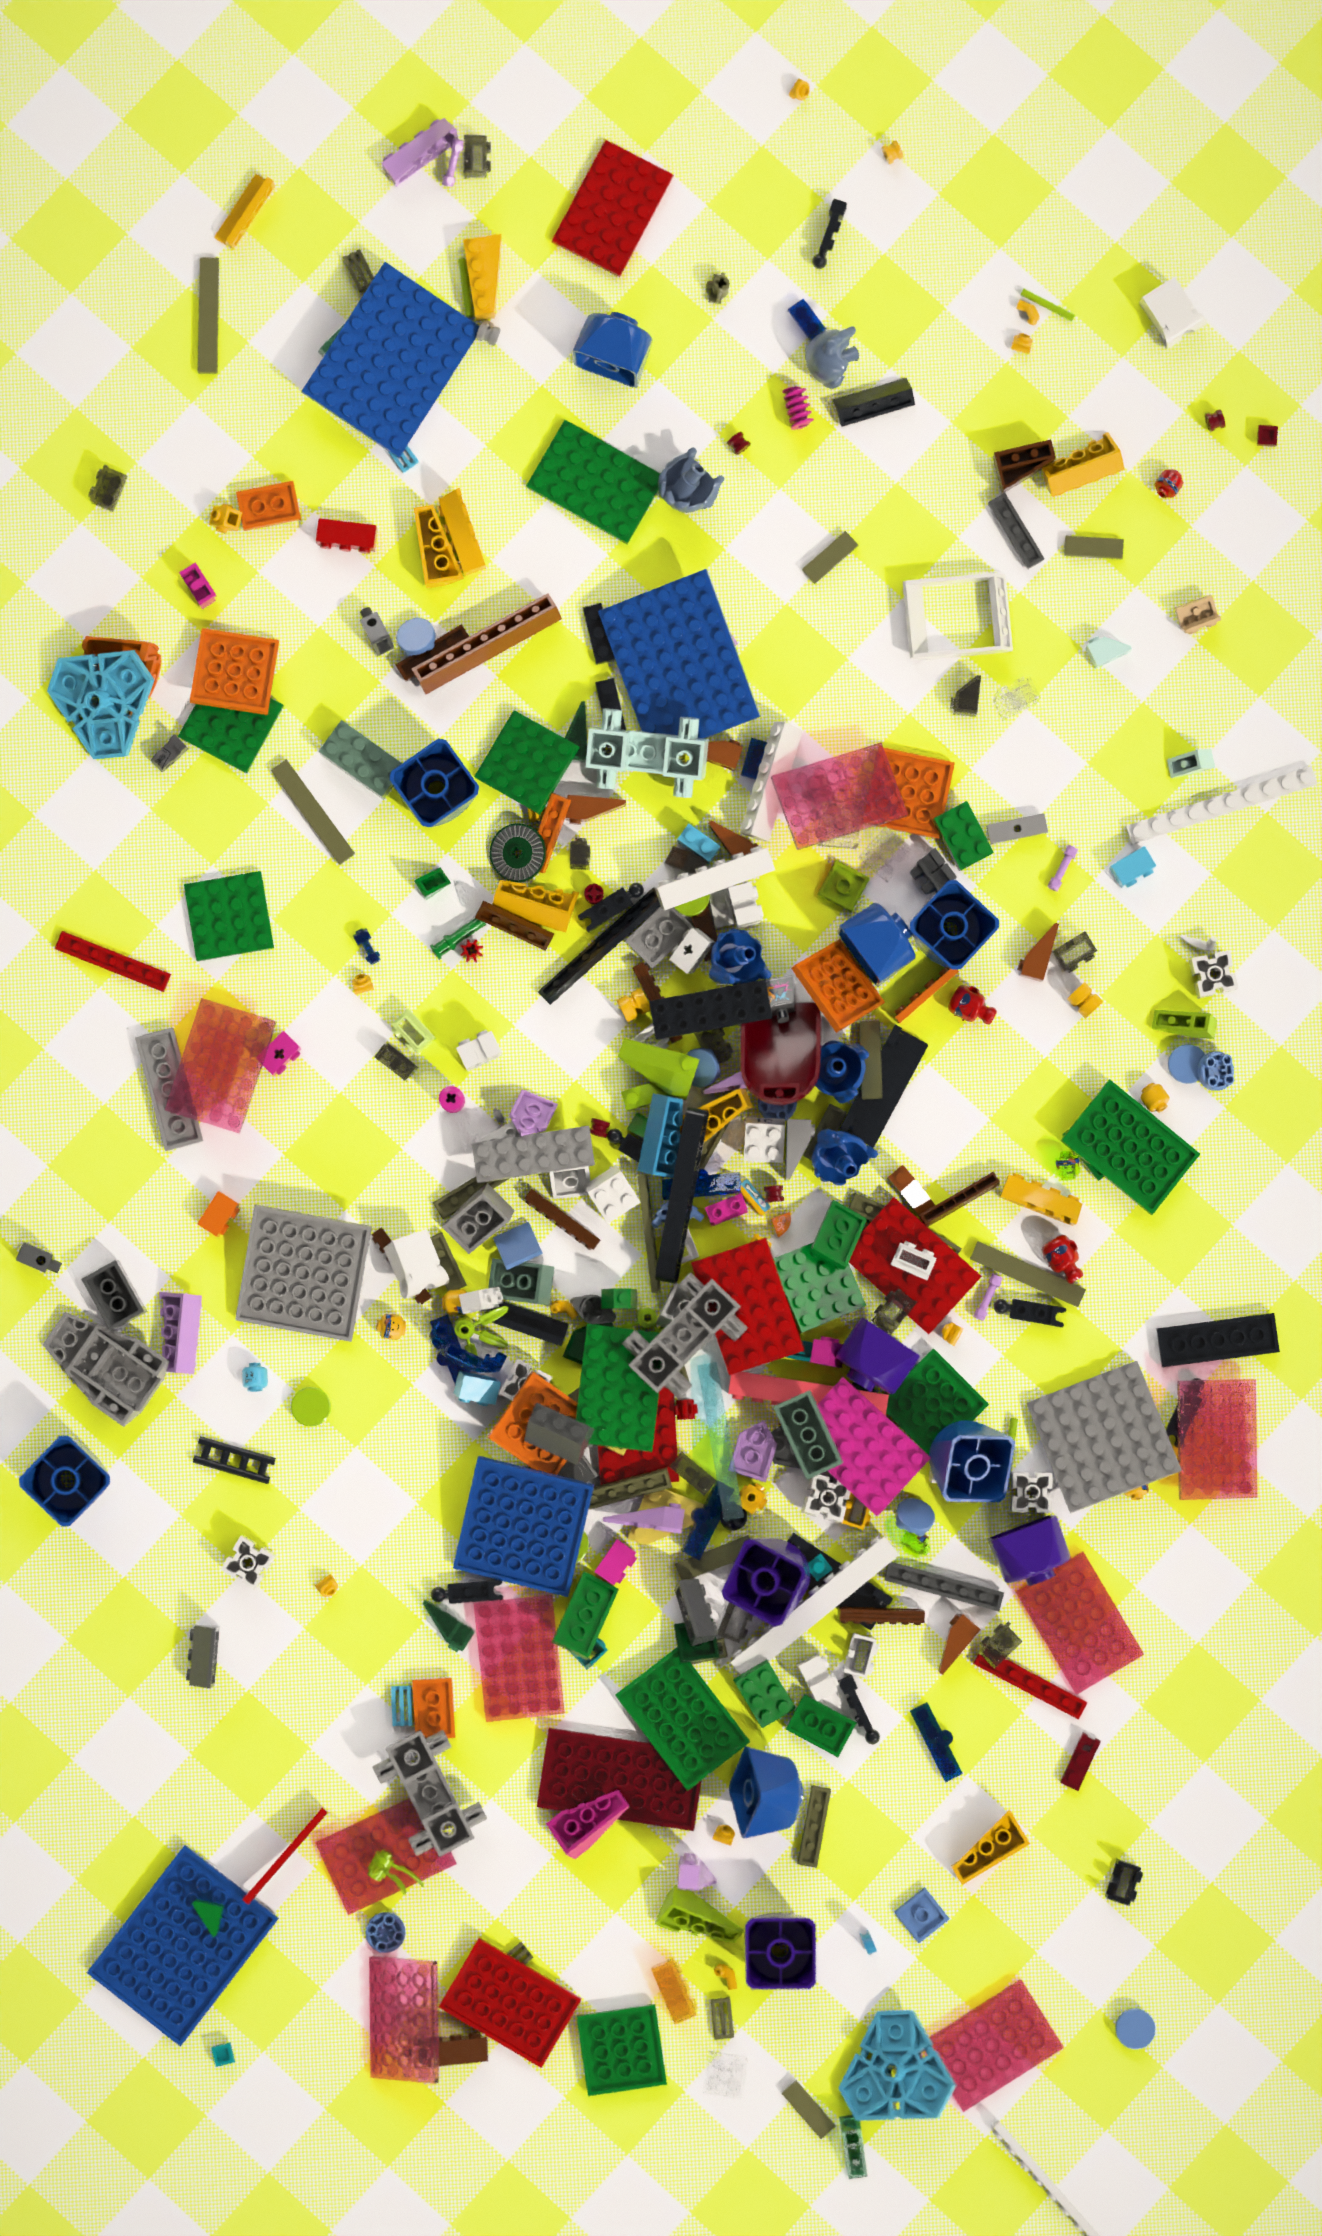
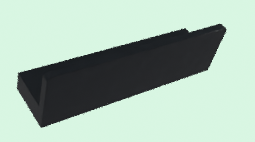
(874, 402)
(532, 1324)

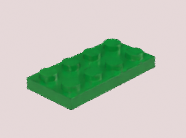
(585, 1615)

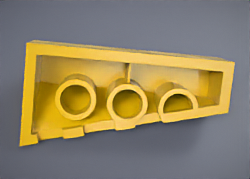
(1084, 466)
(461, 532)
(436, 554)
(536, 905)
(724, 1110)
(1041, 1200)
(992, 1848)

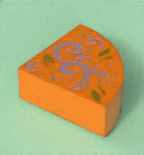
(781, 1223)

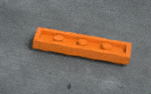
(552, 823)
(919, 998)

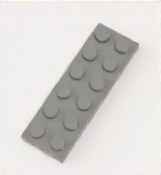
(160, 1063)
(533, 1154)

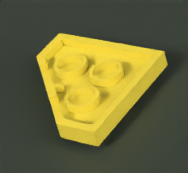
(658, 1499)

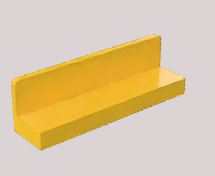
(245, 211)

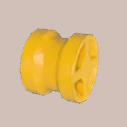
(892, 152)

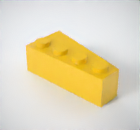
(483, 265)

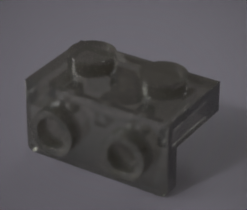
(108, 488)
(713, 1040)
(1000, 1645)

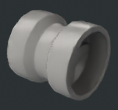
(488, 333)

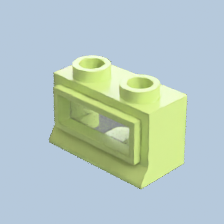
(413, 1031)

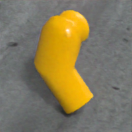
(1033, 315)
(563, 1306)
(727, 1973)

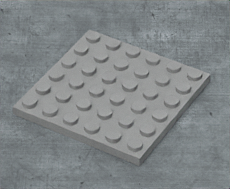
(303, 1273)
(1103, 1437)

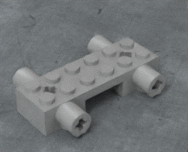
(684, 1335)
(429, 1793)

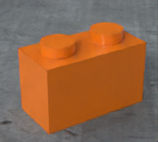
(219, 1214)

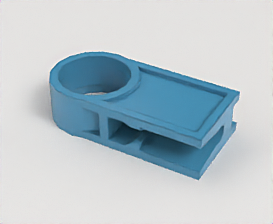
(868, 1943)

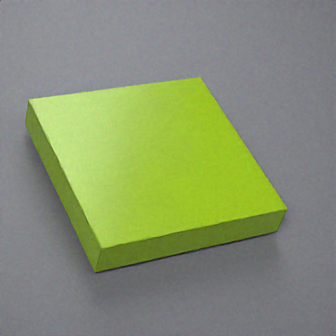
(843, 886)

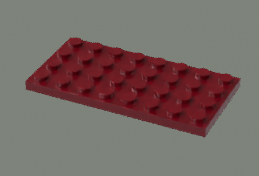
(588, 1766)

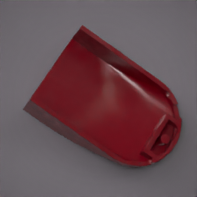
(782, 1059)

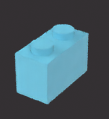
(698, 843)
(1132, 867)
(476, 1388)

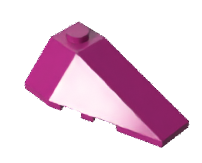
(583, 1825)

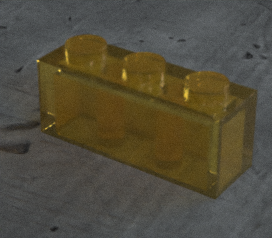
(674, 1990)

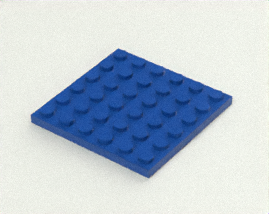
(523, 1526)

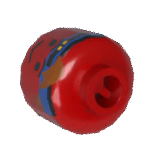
(1169, 483)

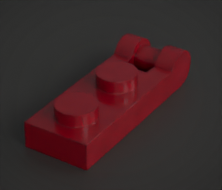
(1080, 1762)

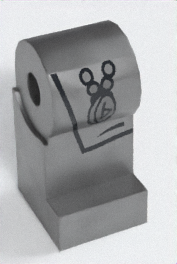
(169, 753)

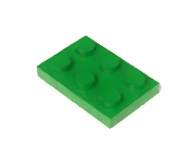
(963, 836)
(838, 1234)
(764, 1693)
(821, 1725)

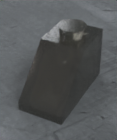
(967, 698)
(684, 860)
(693, 1473)

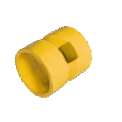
(1085, 1000)
(633, 1004)

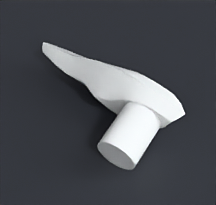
(1200, 944)

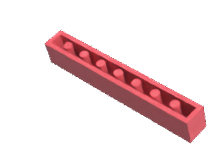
(783, 1389)

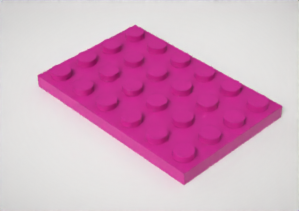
(874, 1450)

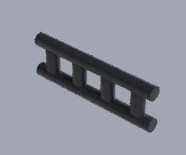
(239, 1471)

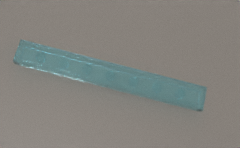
(720, 1441)

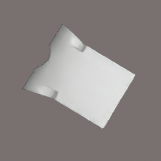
(1172, 312)
(415, 1264)

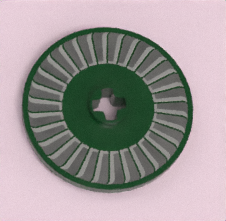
(529, 862)

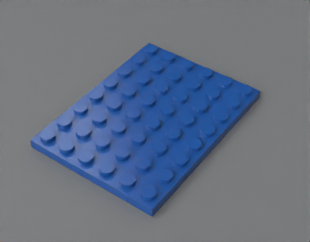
(391, 360)
(679, 658)
(166, 1957)

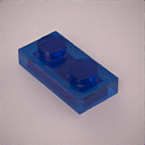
(806, 319)
(753, 758)

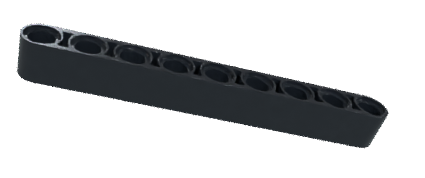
(682, 1195)

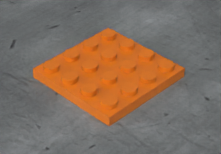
(234, 671)
(924, 790)
(838, 985)
(513, 1423)

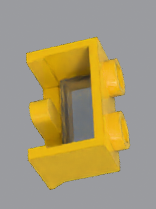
(856, 1513)

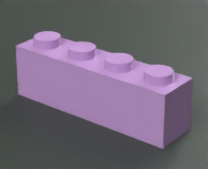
(420, 151)
(180, 1330)
(693, 1873)

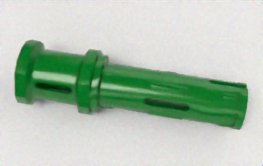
(450, 941)

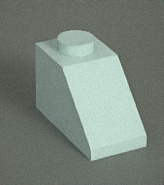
(1105, 650)
(1191, 763)

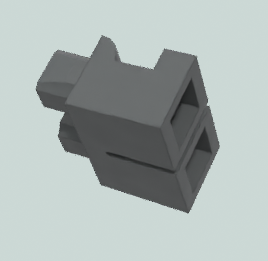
(927, 866)

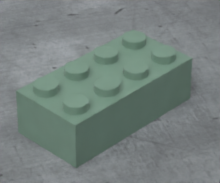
(360, 759)
(808, 1434)

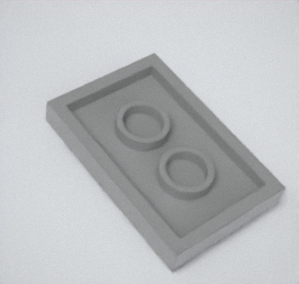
(658, 935)

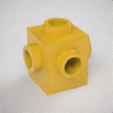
(225, 518)
(760, 1498)

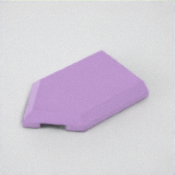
(531, 1113)
(755, 1452)

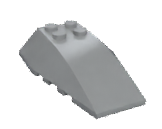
(107, 1366)

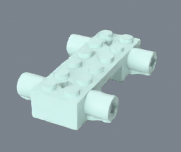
(647, 753)

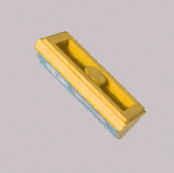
(754, 1197)

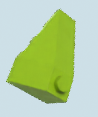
(663, 1067)
(690, 1913)

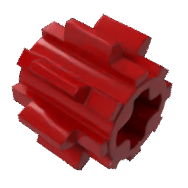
(469, 945)
(685, 1409)

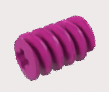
(797, 407)
(451, 1091)

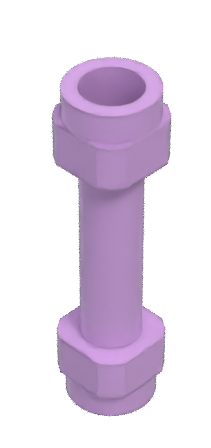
(448, 179)
(1070, 853)
(980, 1313)

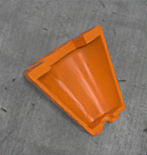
(145, 650)

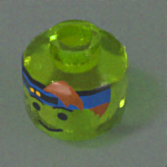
(1067, 1165)
(915, 1545)

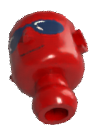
(969, 1004)
(1061, 1256)

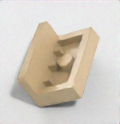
(1197, 614)

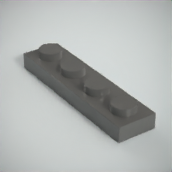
(1016, 531)

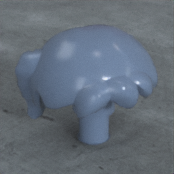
(829, 356)
(687, 484)

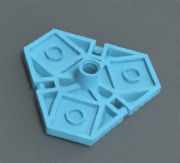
(121, 687)
(920, 2083)

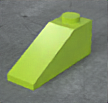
(1185, 1023)
(640, 1096)

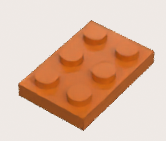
(268, 505)
(434, 1706)

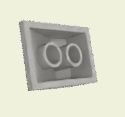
(797, 1139)
(478, 1218)

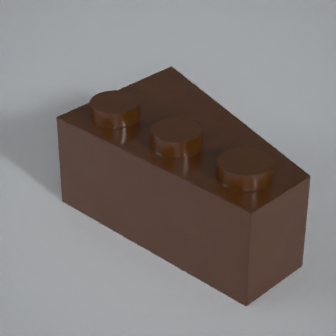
(1021, 463)
(463, 2049)

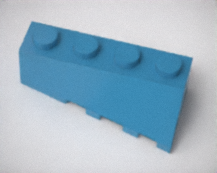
(662, 1136)

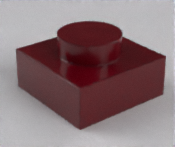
(1267, 435)

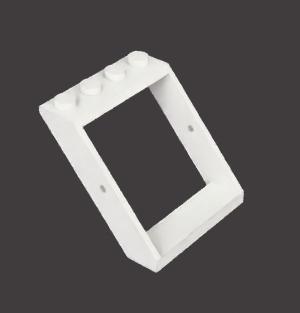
(916, 618)

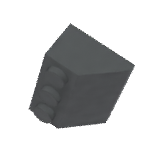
(114, 1295)
(558, 1433)
(695, 1611)
(203, 1656)

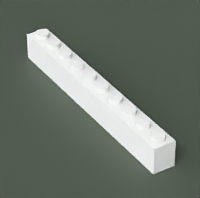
(817, 1605)

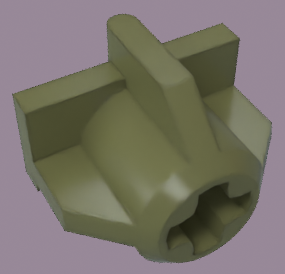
(718, 288)

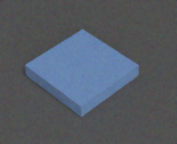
(517, 1245)
(921, 1915)

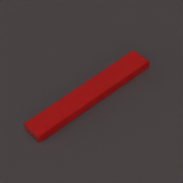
(113, 961)
(1035, 1686)
(285, 1855)

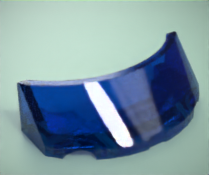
(461, 1357)

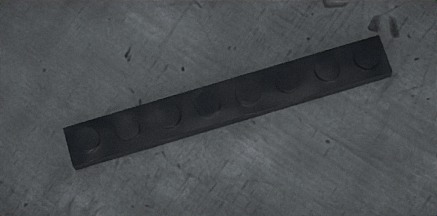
(600, 947)

